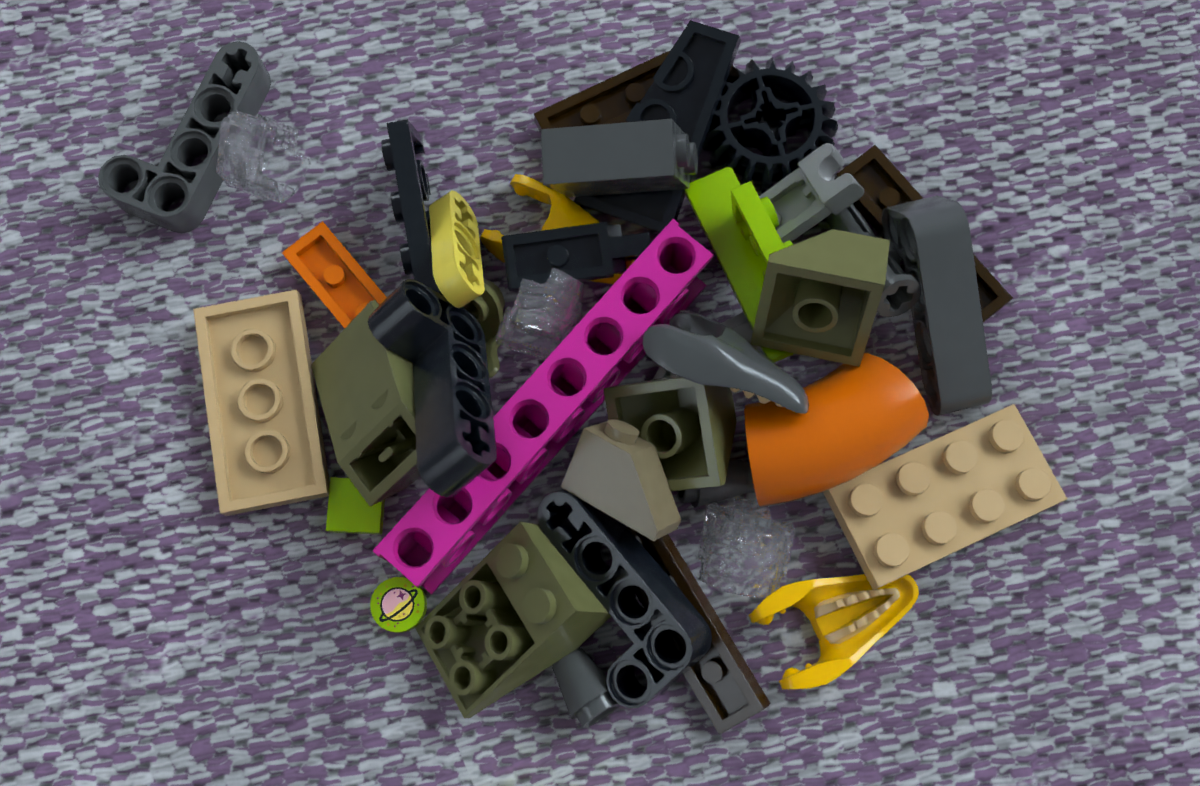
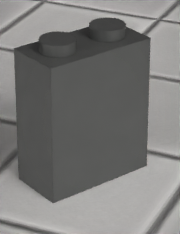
(617, 158)

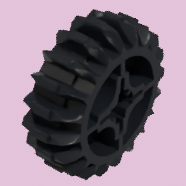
(803, 110)

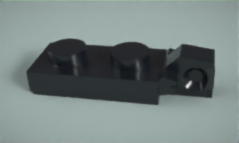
(580, 251)

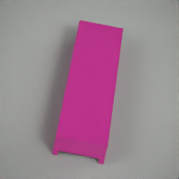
(550, 408)

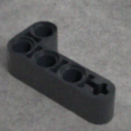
(449, 383)
(566, 525)

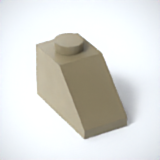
(622, 478)

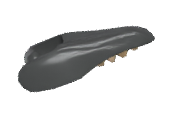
(721, 357)

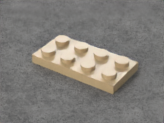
(261, 403)
(944, 496)

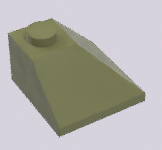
(822, 296)
(685, 422)

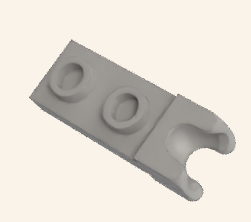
(810, 194)

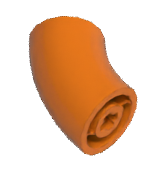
(850, 427)

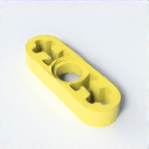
(456, 249)

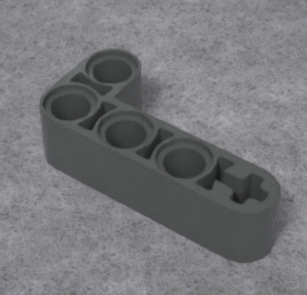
(232, 83)
(947, 318)

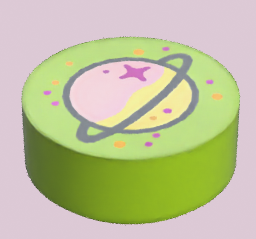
(398, 605)

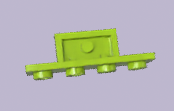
(740, 234)

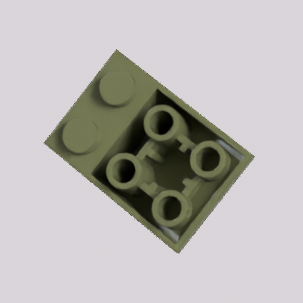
(369, 410)
(509, 620)

